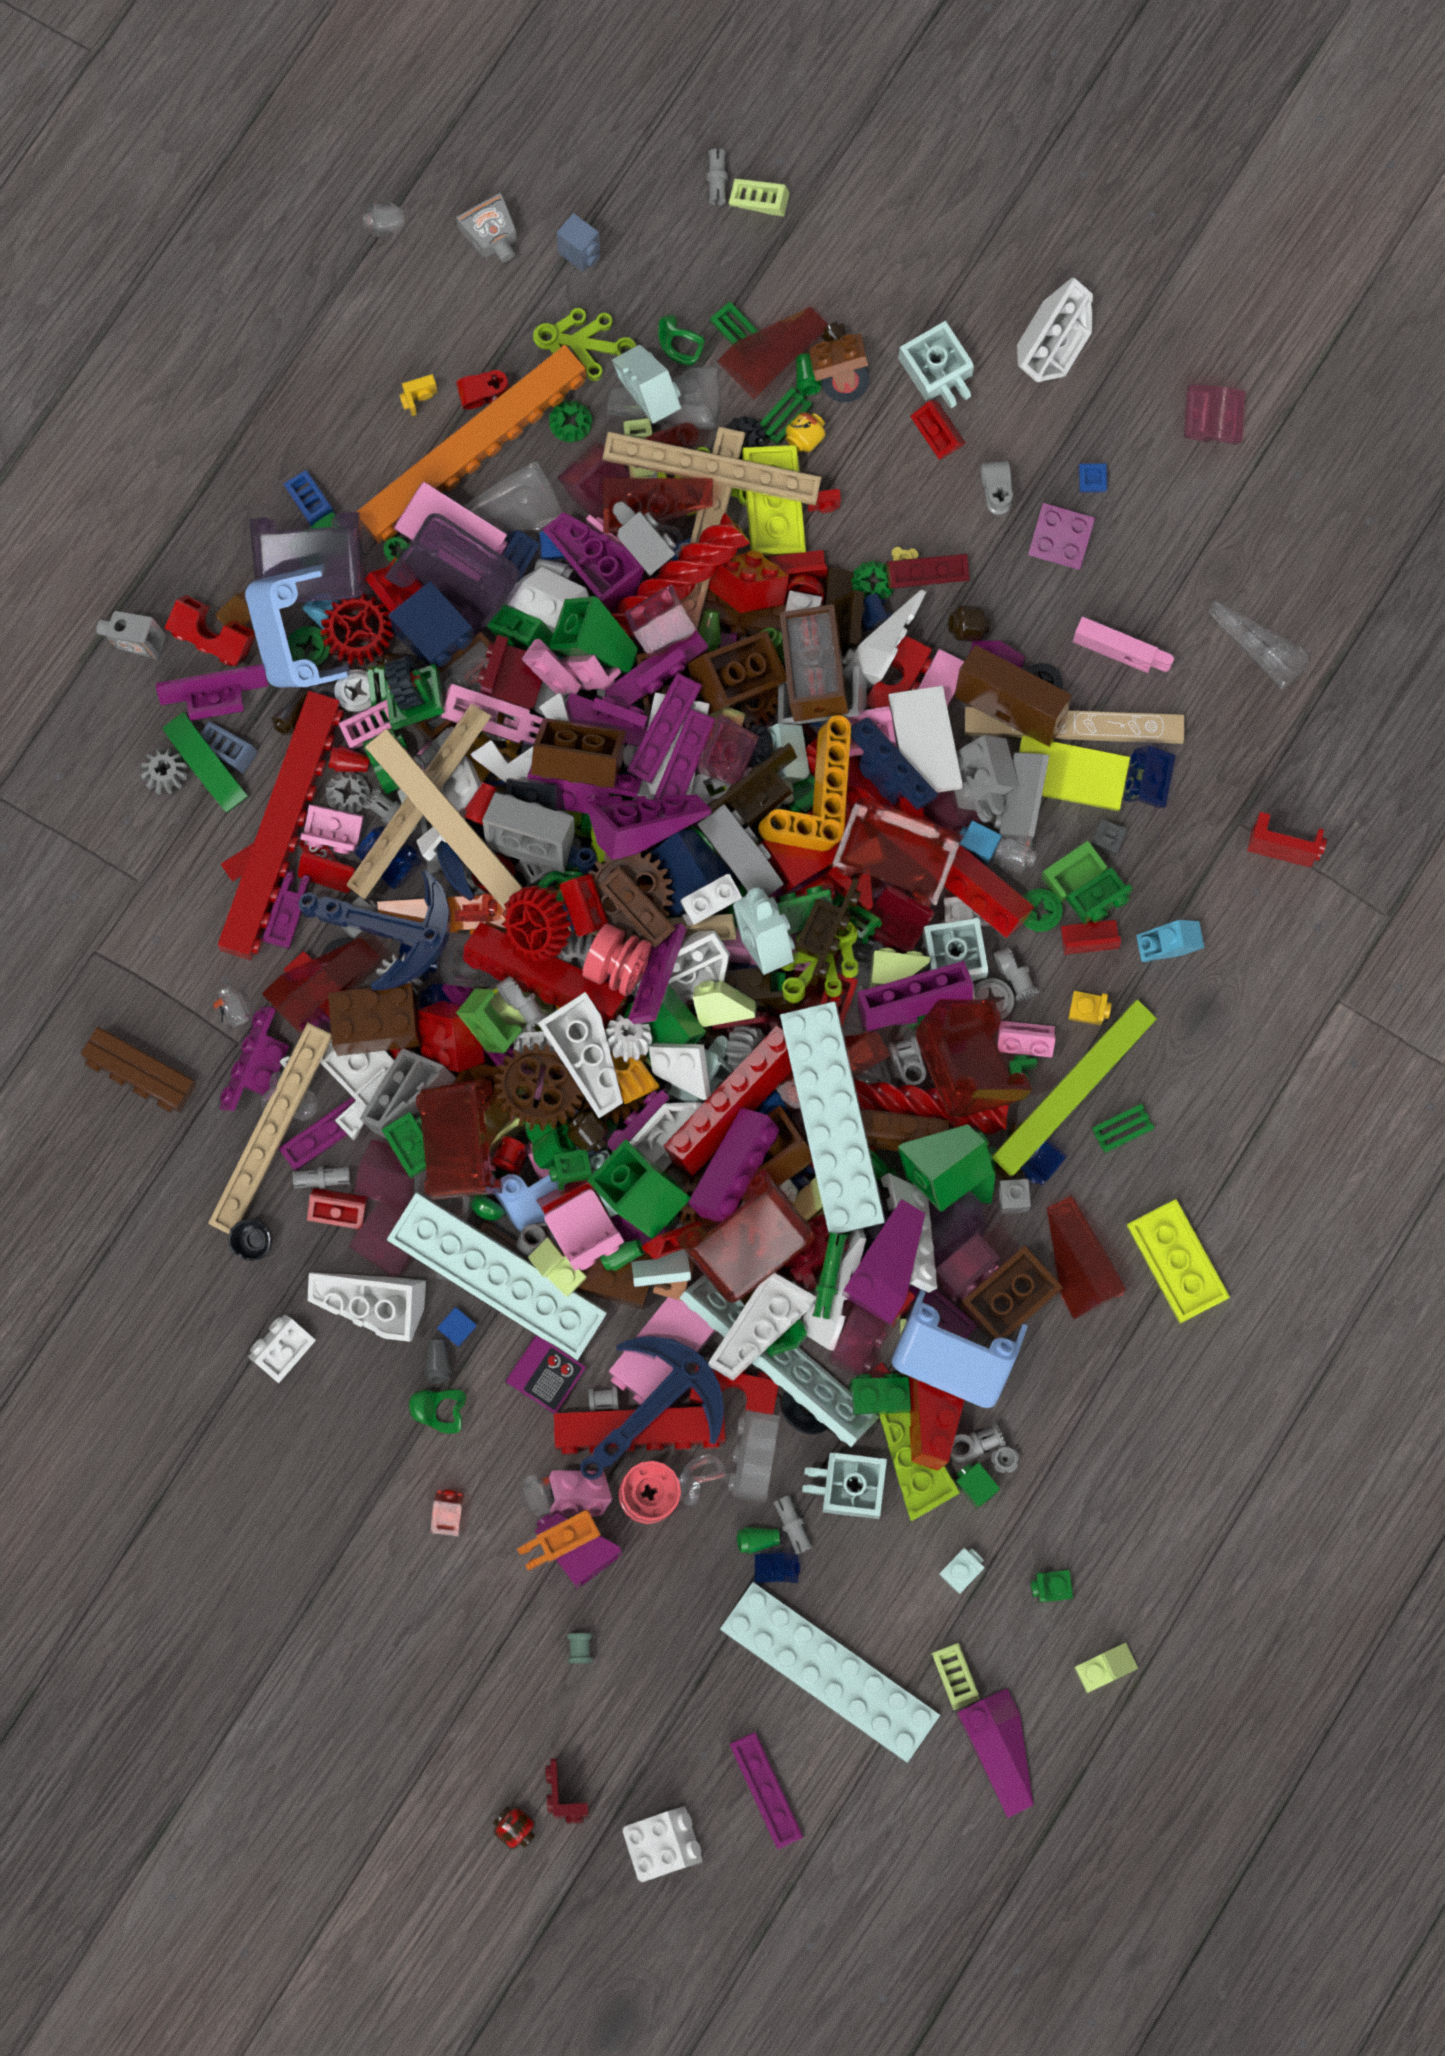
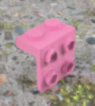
(583, 1230)

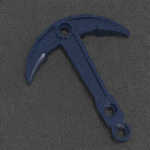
(454, 870)
(409, 932)
(671, 1388)

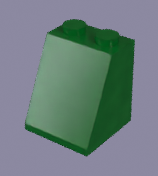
(590, 629)
(947, 1164)
(638, 1189)

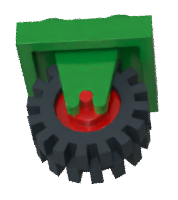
(412, 692)

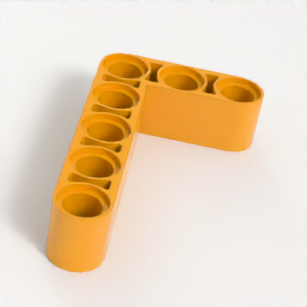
(824, 794)

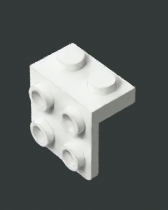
(662, 1844)

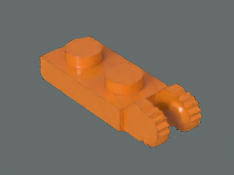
(562, 1539)

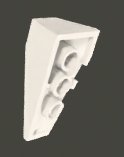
(878, 648)
(582, 1045)
(379, 1303)
(824, 1330)

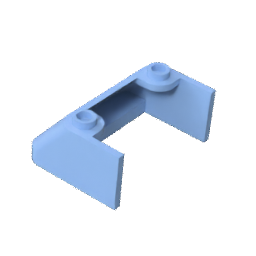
(264, 601)
(521, 1201)
(951, 1360)

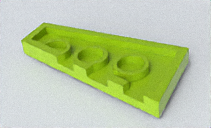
(920, 1486)

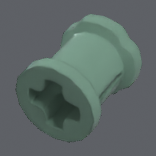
(579, 1648)

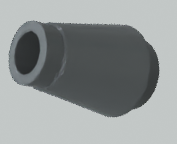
(437, 1362)

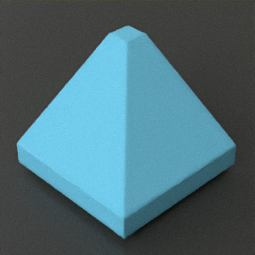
(316, 610)

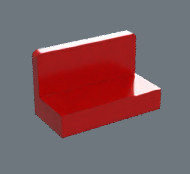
(802, 563)
(1090, 937)

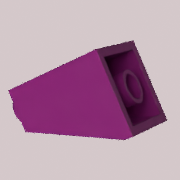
(586, 1560)

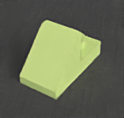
(554, 1265)
(1106, 1667)

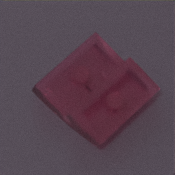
(1214, 414)
(372, 1239)

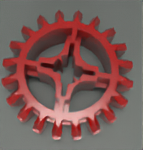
(339, 617)
(536, 923)

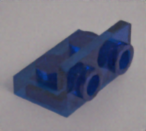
(1149, 776)
(401, 864)

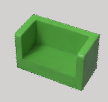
(1073, 871)
(486, 1022)

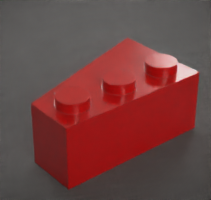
(933, 1423)

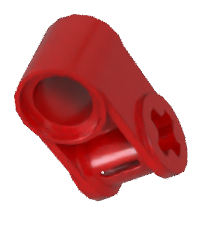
(479, 389)
(510, 1156)

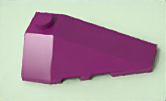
(635, 825)
(886, 1270)

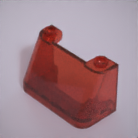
(898, 849)
(965, 1058)
(456, 1140)
(749, 1241)

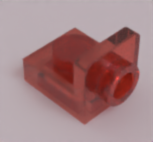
(471, 913)
(447, 1512)

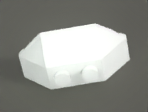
(1056, 333)
(543, 595)
(699, 960)
(661, 1129)

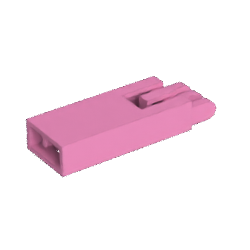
(1121, 647)
(944, 673)
(460, 698)

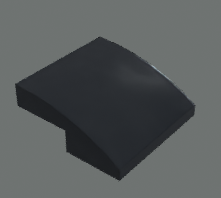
(543, 793)

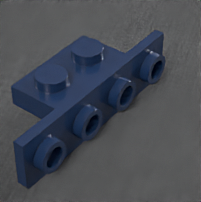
(889, 768)

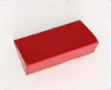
(937, 429)
(325, 872)
(583, 905)
(337, 1208)
(666, 1243)

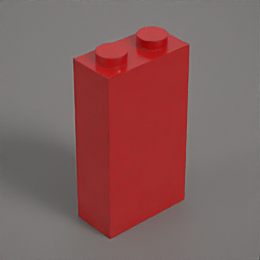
(799, 864)

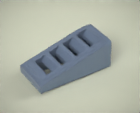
(240, 756)

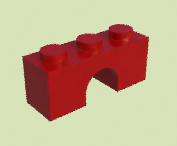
(189, 623)
(911, 661)
(759, 1390)

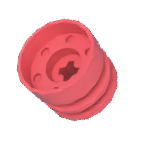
(615, 959)
(656, 1477)

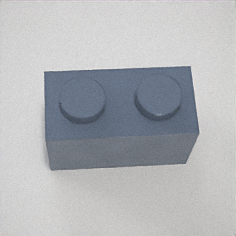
(578, 243)

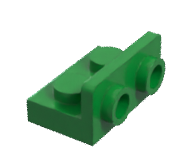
(407, 1142)

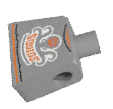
(489, 228)
(133, 634)

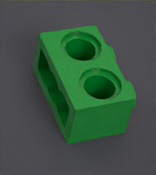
(519, 628)

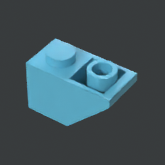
(1170, 940)

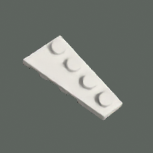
(924, 1269)
(762, 1321)

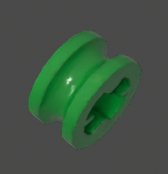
(391, 543)

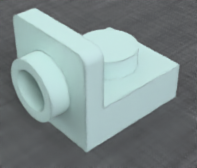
(962, 1569)

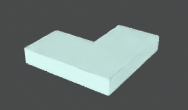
(662, 1270)

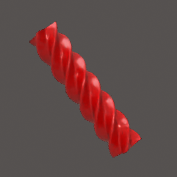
(694, 565)
(926, 1103)

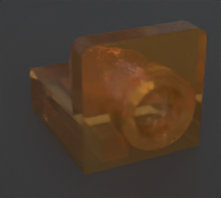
(235, 609)

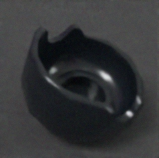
(250, 1239)

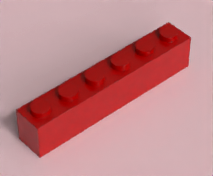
(548, 979)
(742, 1089)
(673, 1427)

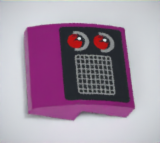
(545, 1374)

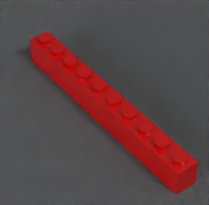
(280, 826)
(968, 877)

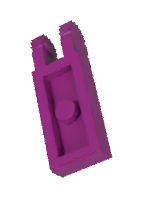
(285, 913)
(638, 1120)

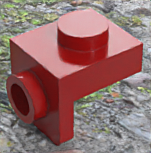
(826, 501)

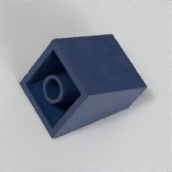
(431, 626)
(690, 866)

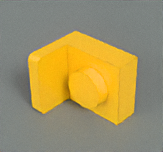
(420, 389)
(1089, 1008)

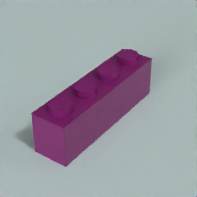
(913, 995)
(734, 1165)

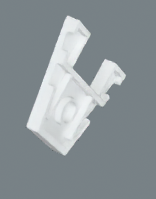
(518, 768)
(459, 791)
(359, 1077)

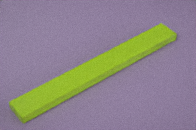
(1073, 1087)

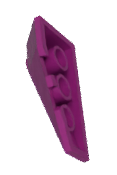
(600, 562)
(998, 1742)

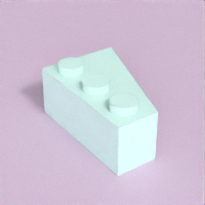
(647, 383)

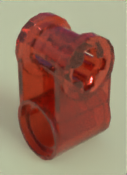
(672, 437)

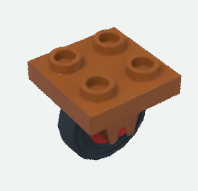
(841, 367)

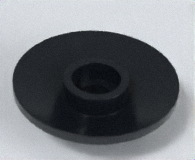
(799, 1416)

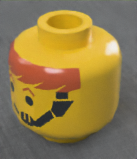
(805, 431)

